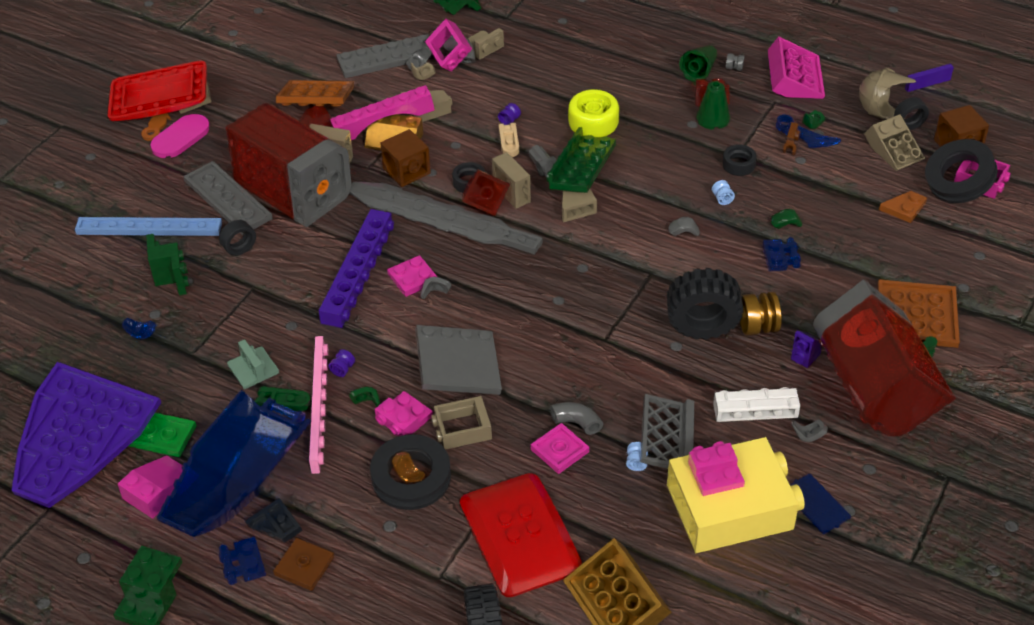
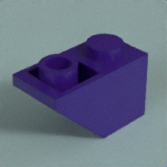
(805, 348)

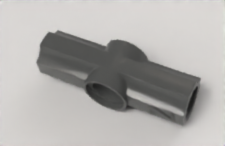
(541, 159)

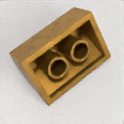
(389, 127)

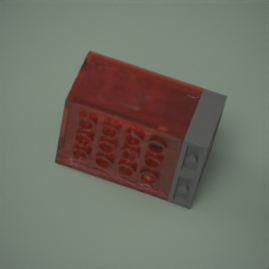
(288, 163)
(881, 361)

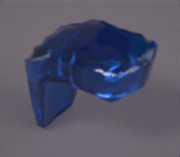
(138, 329)

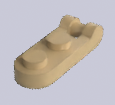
(509, 139)

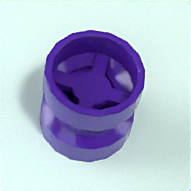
(509, 114)
(343, 361)

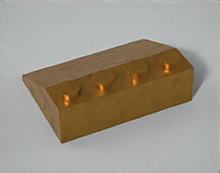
(615, 589)

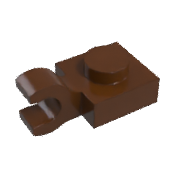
(793, 135)

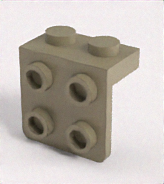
(487, 43)

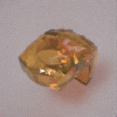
(406, 469)

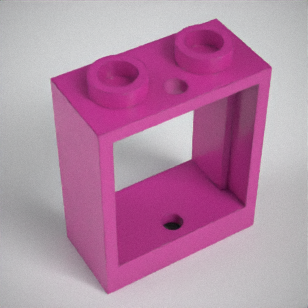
(440, 36)
(1002, 175)

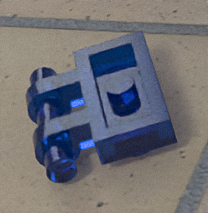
(776, 257)
(249, 559)

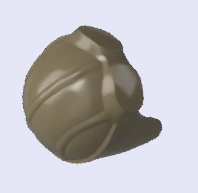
(876, 91)

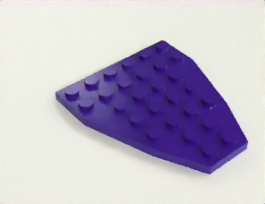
(75, 431)

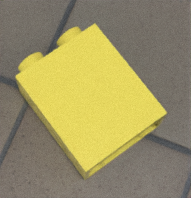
(742, 514)

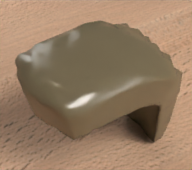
(423, 72)

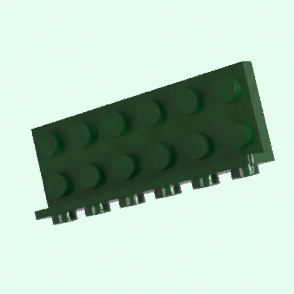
(580, 162)

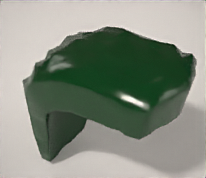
(813, 119)
(786, 217)
(364, 394)

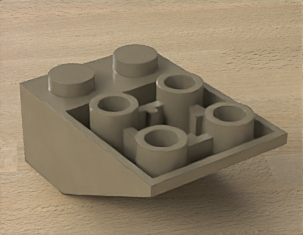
(894, 143)

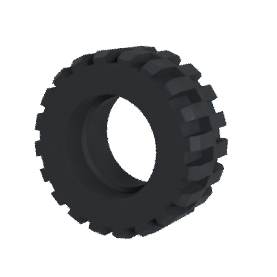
(701, 287)

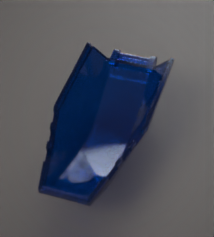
(231, 464)

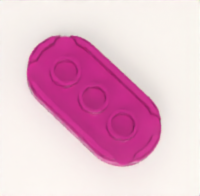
(180, 136)

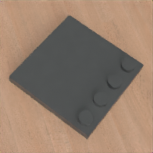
(457, 360)

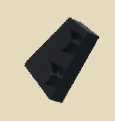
(275, 522)

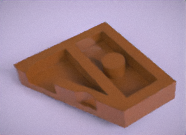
(904, 206)

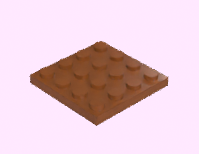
(315, 92)
(928, 308)

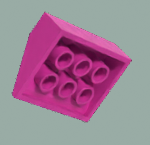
(795, 71)

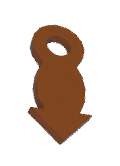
(155, 125)

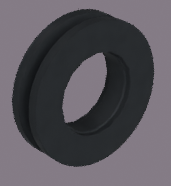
(970, 188)
(411, 495)

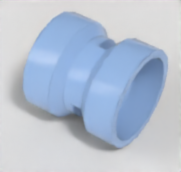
(723, 192)
(633, 459)

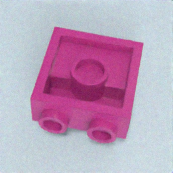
(402, 414)
(715, 468)

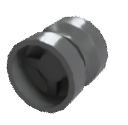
(739, 62)

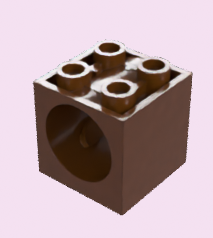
(960, 124)
(405, 157)

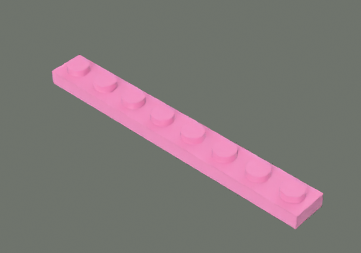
(319, 395)

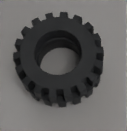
(482, 605)

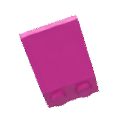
(150, 485)

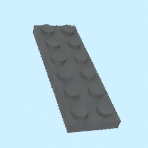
(380, 56)
(227, 196)

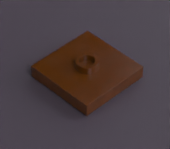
(304, 564)

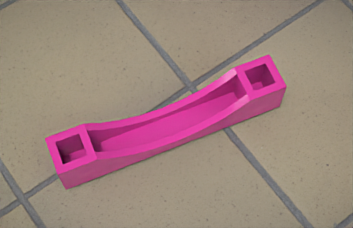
(412, 102)

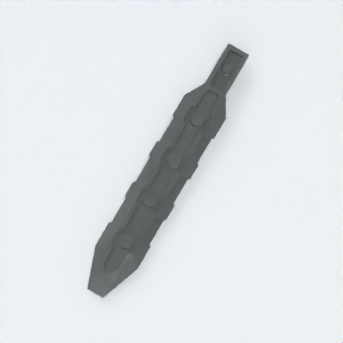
(443, 216)

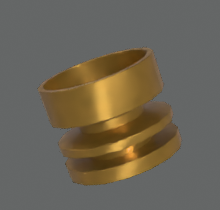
(760, 313)

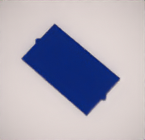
(820, 505)

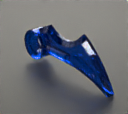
(811, 138)

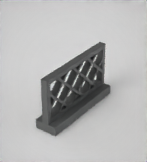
(685, 430)

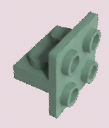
(252, 365)

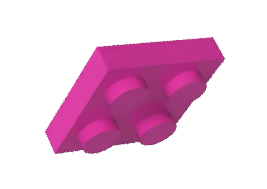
(410, 275)
(559, 448)

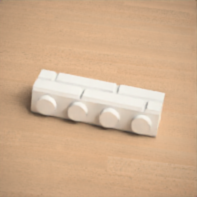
(756, 404)

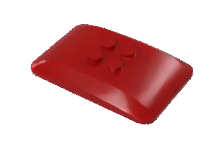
(157, 91)
(520, 534)

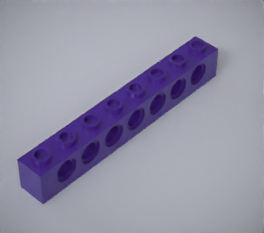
(356, 268)

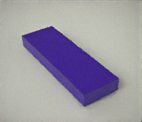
(930, 77)

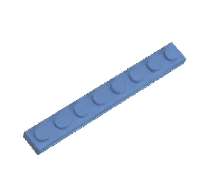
(146, 226)

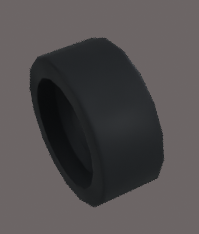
(909, 105)
(741, 151)
(461, 170)
(231, 230)

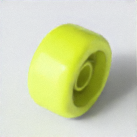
(594, 112)

